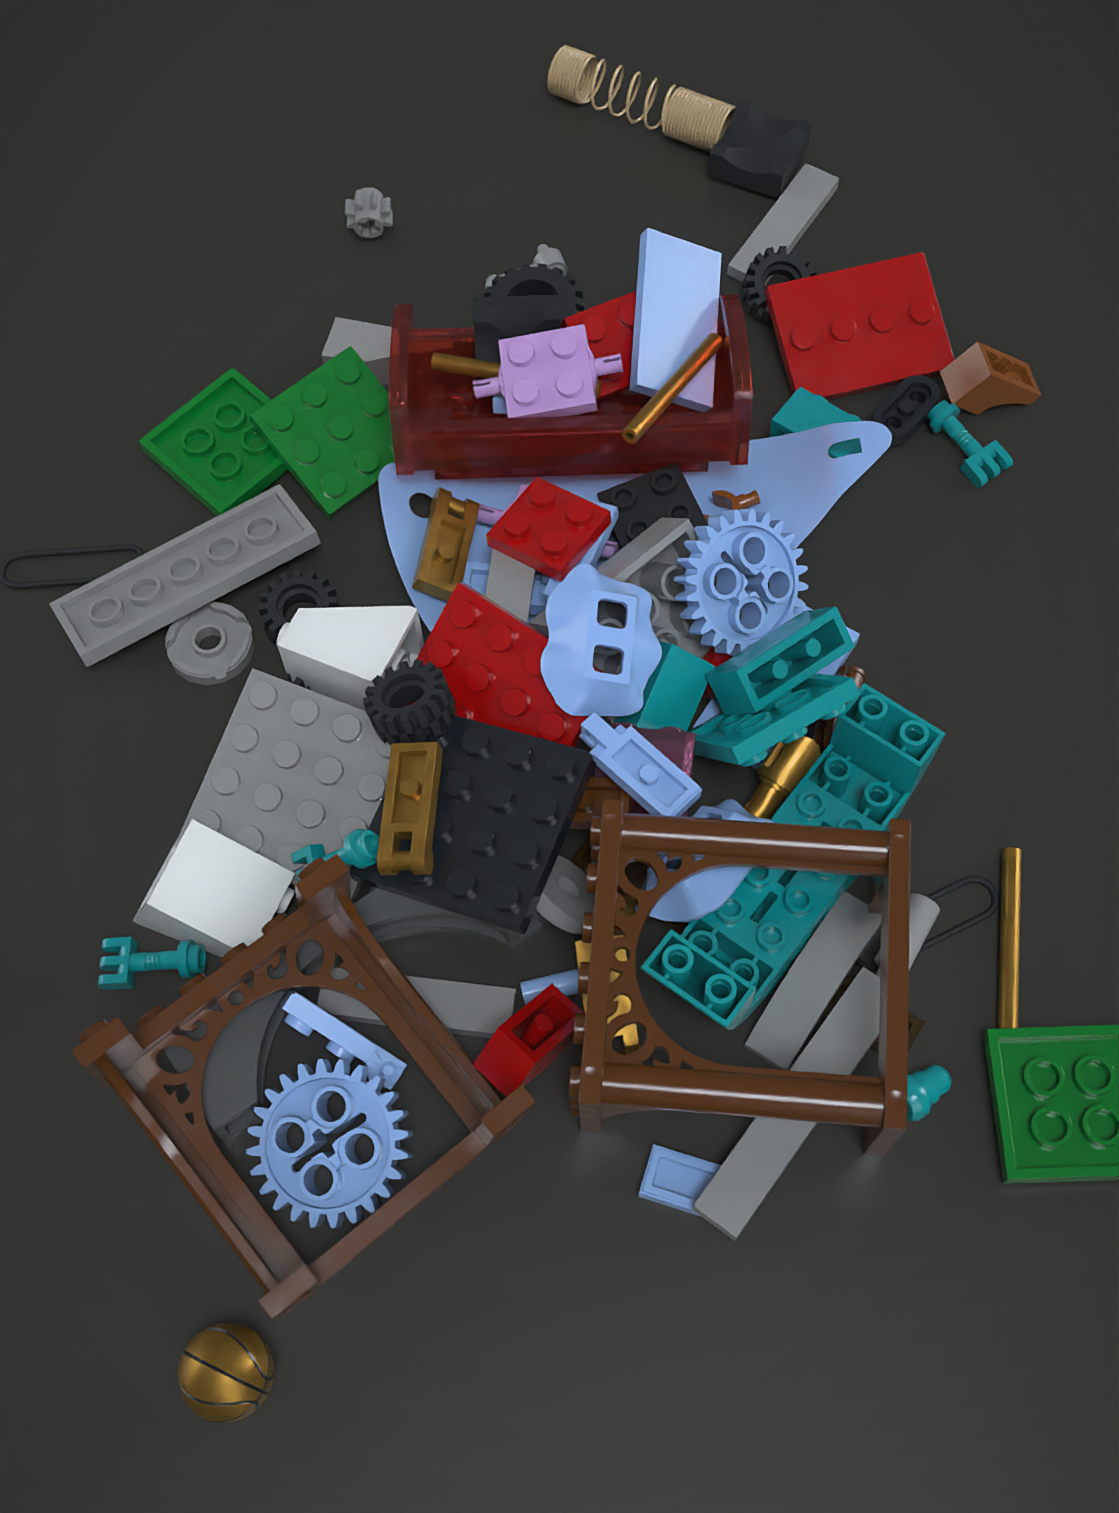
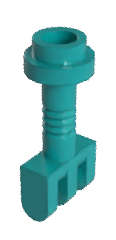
(982, 462)
(359, 850)
(188, 959)

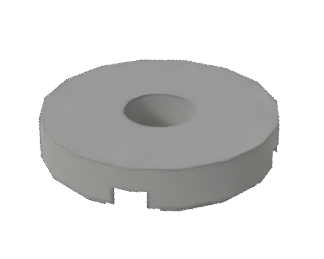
(216, 664)
(565, 897)

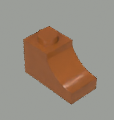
(988, 379)

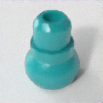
(925, 1089)

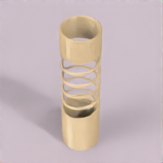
(685, 117)

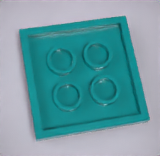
(746, 737)

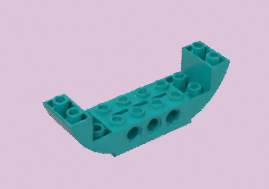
(746, 946)

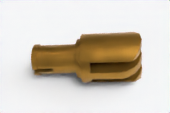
(781, 774)

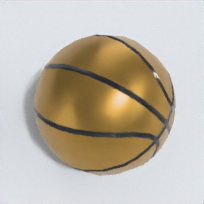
(225, 1372)

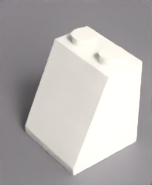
(347, 647)
(214, 892)

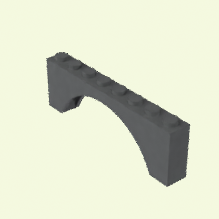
(241, 1055)

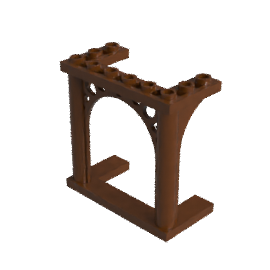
(131, 1069)
(620, 1084)

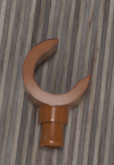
(728, 500)

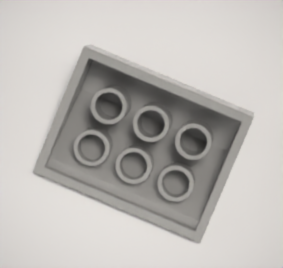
(652, 565)

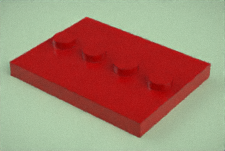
(860, 327)

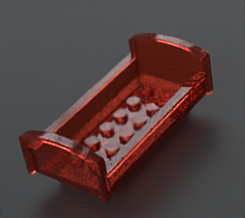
(449, 431)

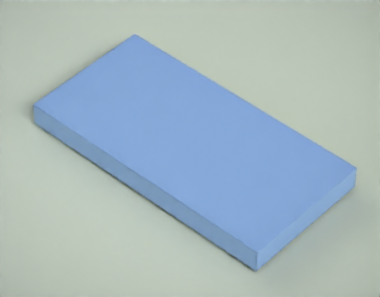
(674, 315)

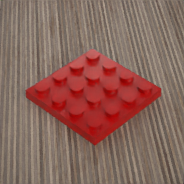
(496, 668)

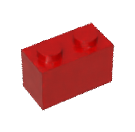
(528, 1041)

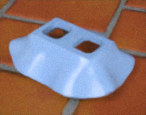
(575, 633)
(708, 889)

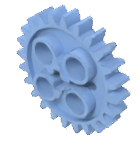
(740, 579)
(353, 1181)

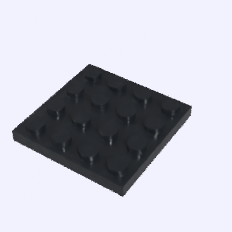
(496, 823)

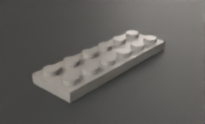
(184, 574)

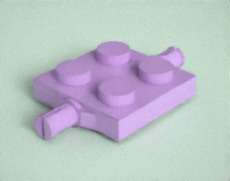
(548, 374)

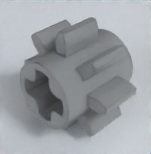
(368, 212)

